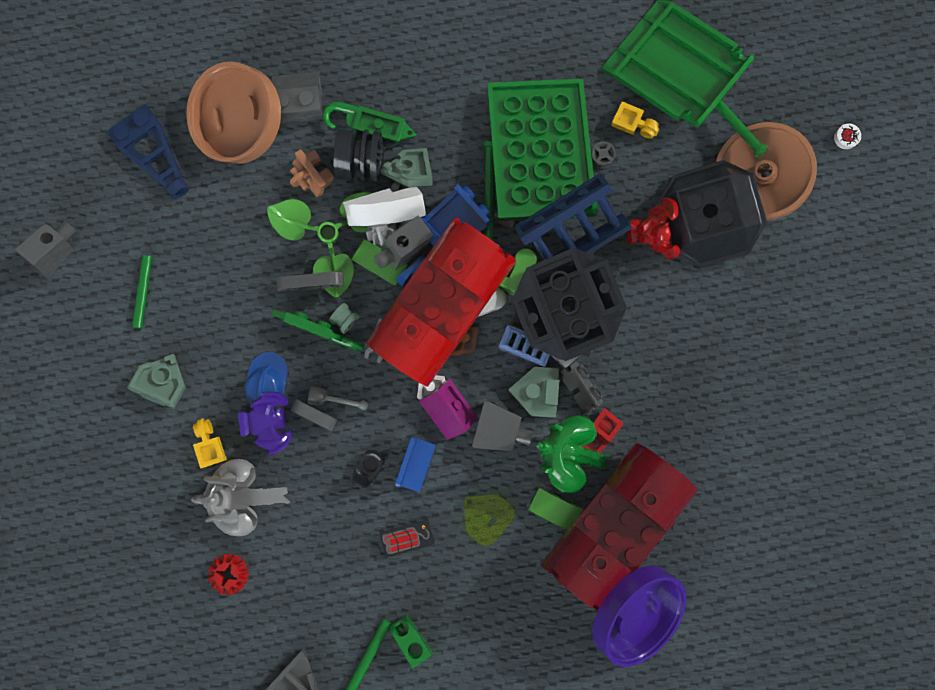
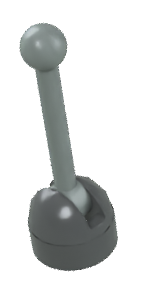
(318, 396)

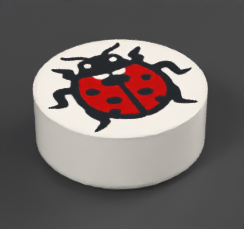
(847, 136)

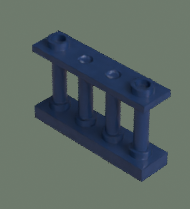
(574, 204)

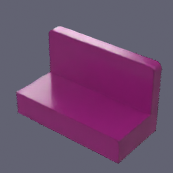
(449, 410)

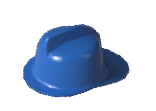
(266, 374)

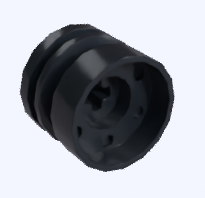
(357, 154)

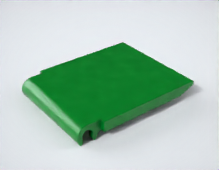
(677, 63)

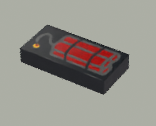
(407, 538)

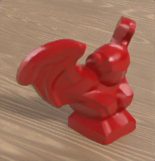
(655, 230)

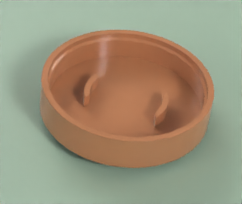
(233, 113)

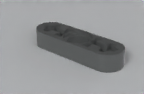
(310, 282)

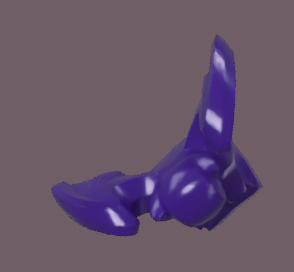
(264, 421)

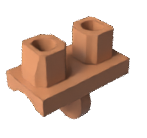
(307, 176)

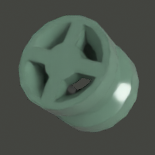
(344, 318)

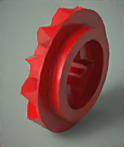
(238, 569)

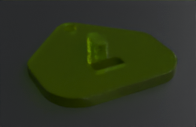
(481, 512)

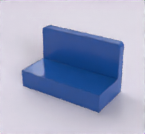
(415, 464)

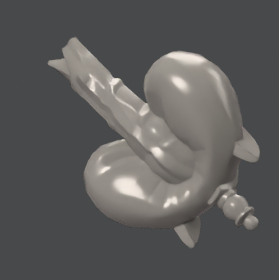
(229, 497)

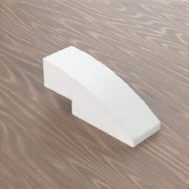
(385, 207)

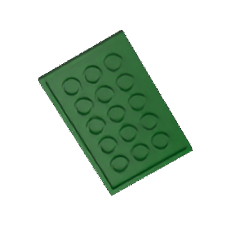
(538, 144)

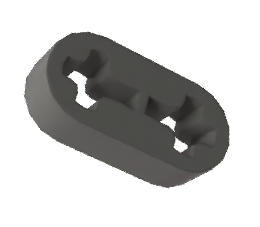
(314, 415)

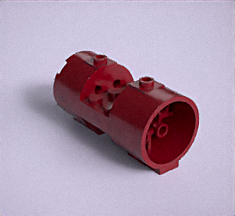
(619, 525)

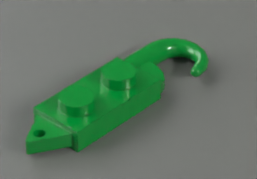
(392, 127)
(320, 329)

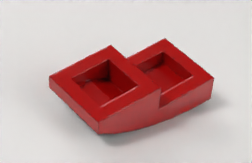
(606, 427)

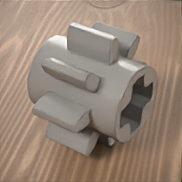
(379, 233)

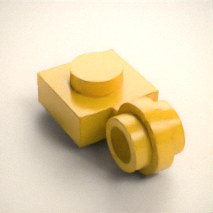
(629, 118)
(209, 450)

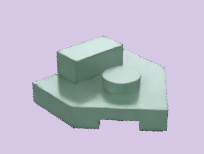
(410, 168)
(159, 381)
(538, 391)

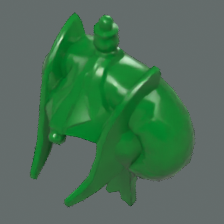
(564, 452)

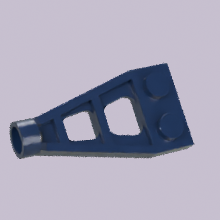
(135, 128)

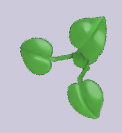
(292, 218)

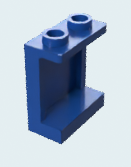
(460, 205)

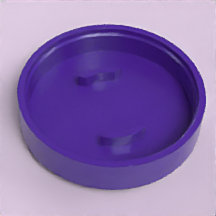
(639, 616)

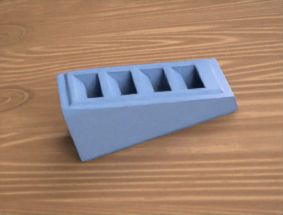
(510, 330)

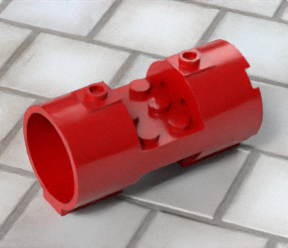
(441, 302)

